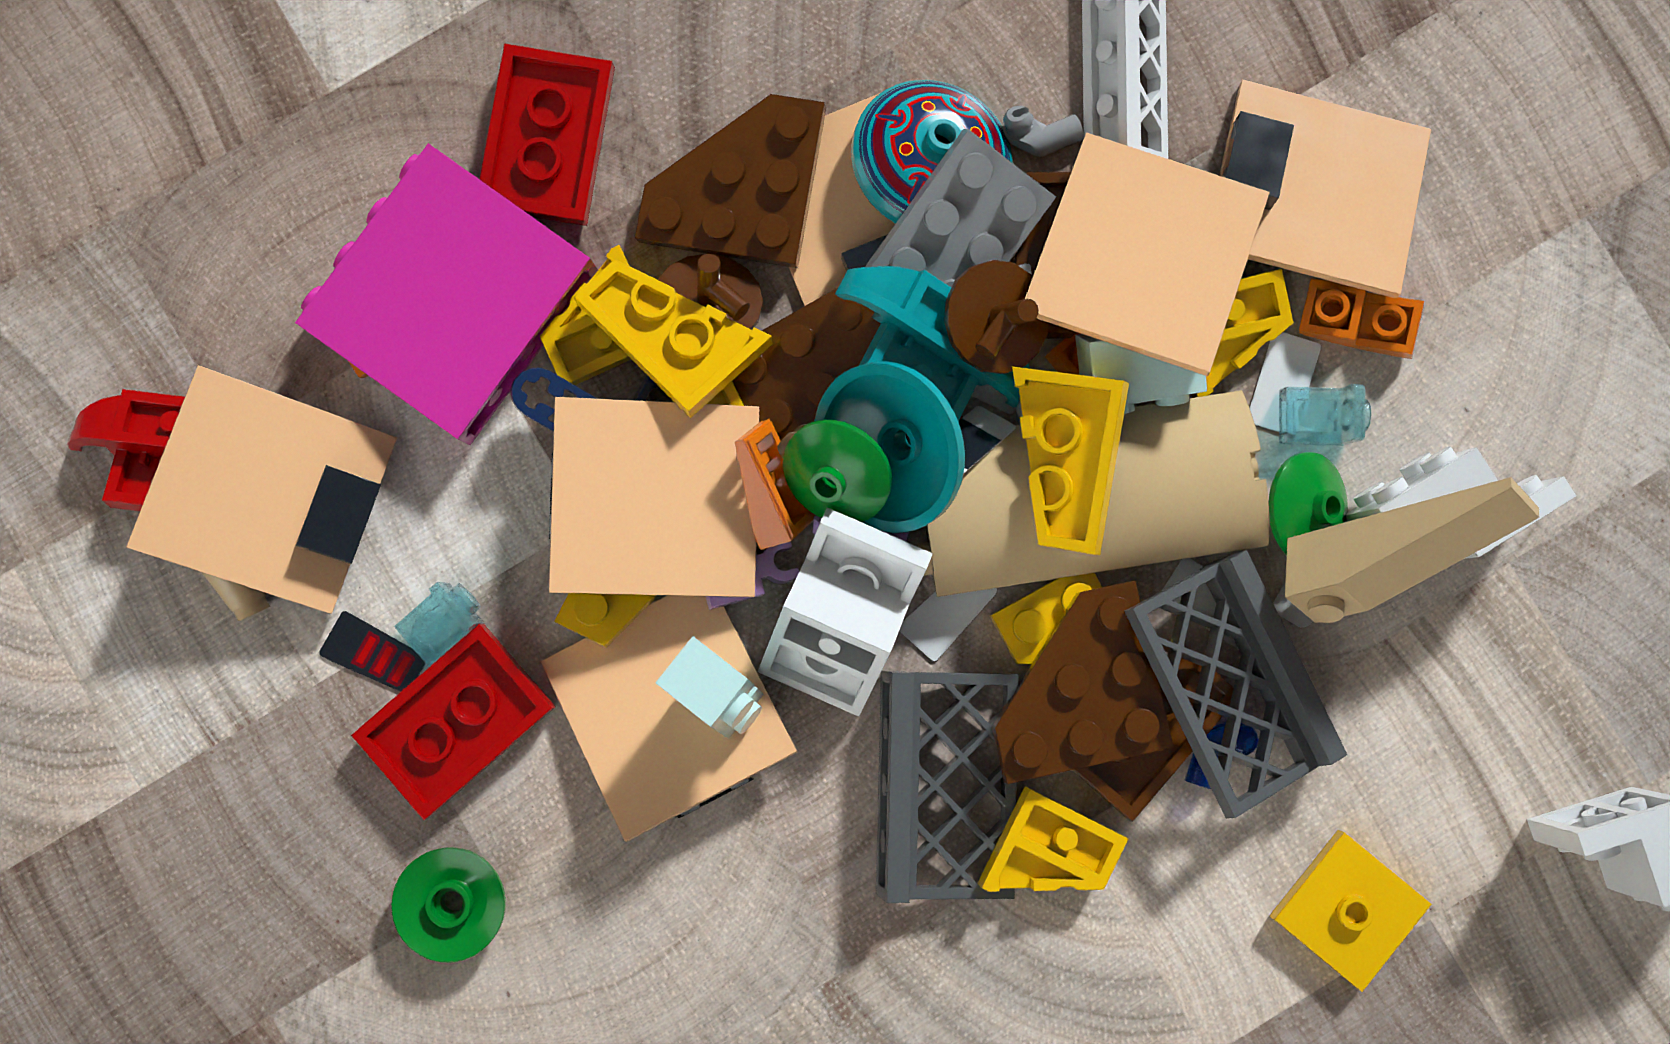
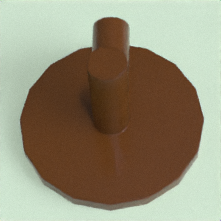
(717, 283)
(992, 320)

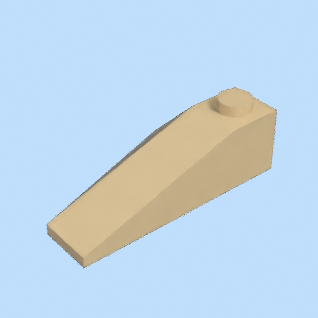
(1384, 554)

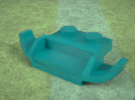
(914, 331)

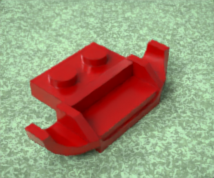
(136, 433)

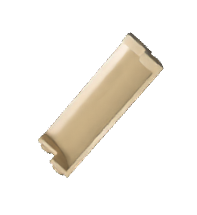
(1177, 492)

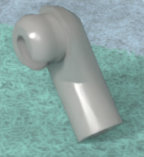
(1038, 138)

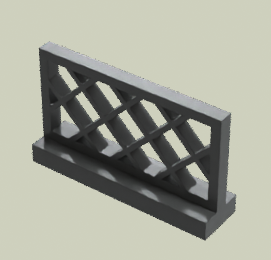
(1266, 663)
(900, 791)

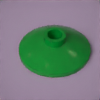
(847, 458)
(1305, 497)
(429, 924)

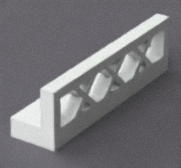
(1111, 72)

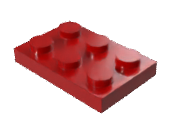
(547, 131)
(453, 721)

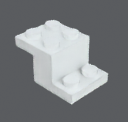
(1449, 473)
(844, 612)
(1624, 833)

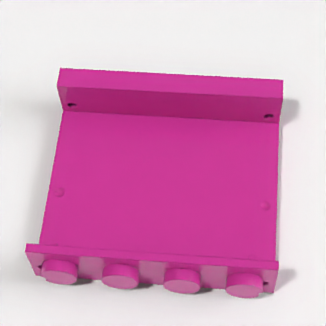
(445, 293)

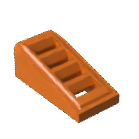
(772, 507)

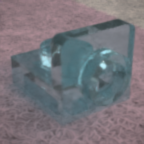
(1323, 415)
(440, 621)

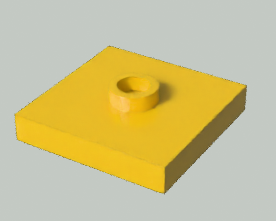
(1350, 910)

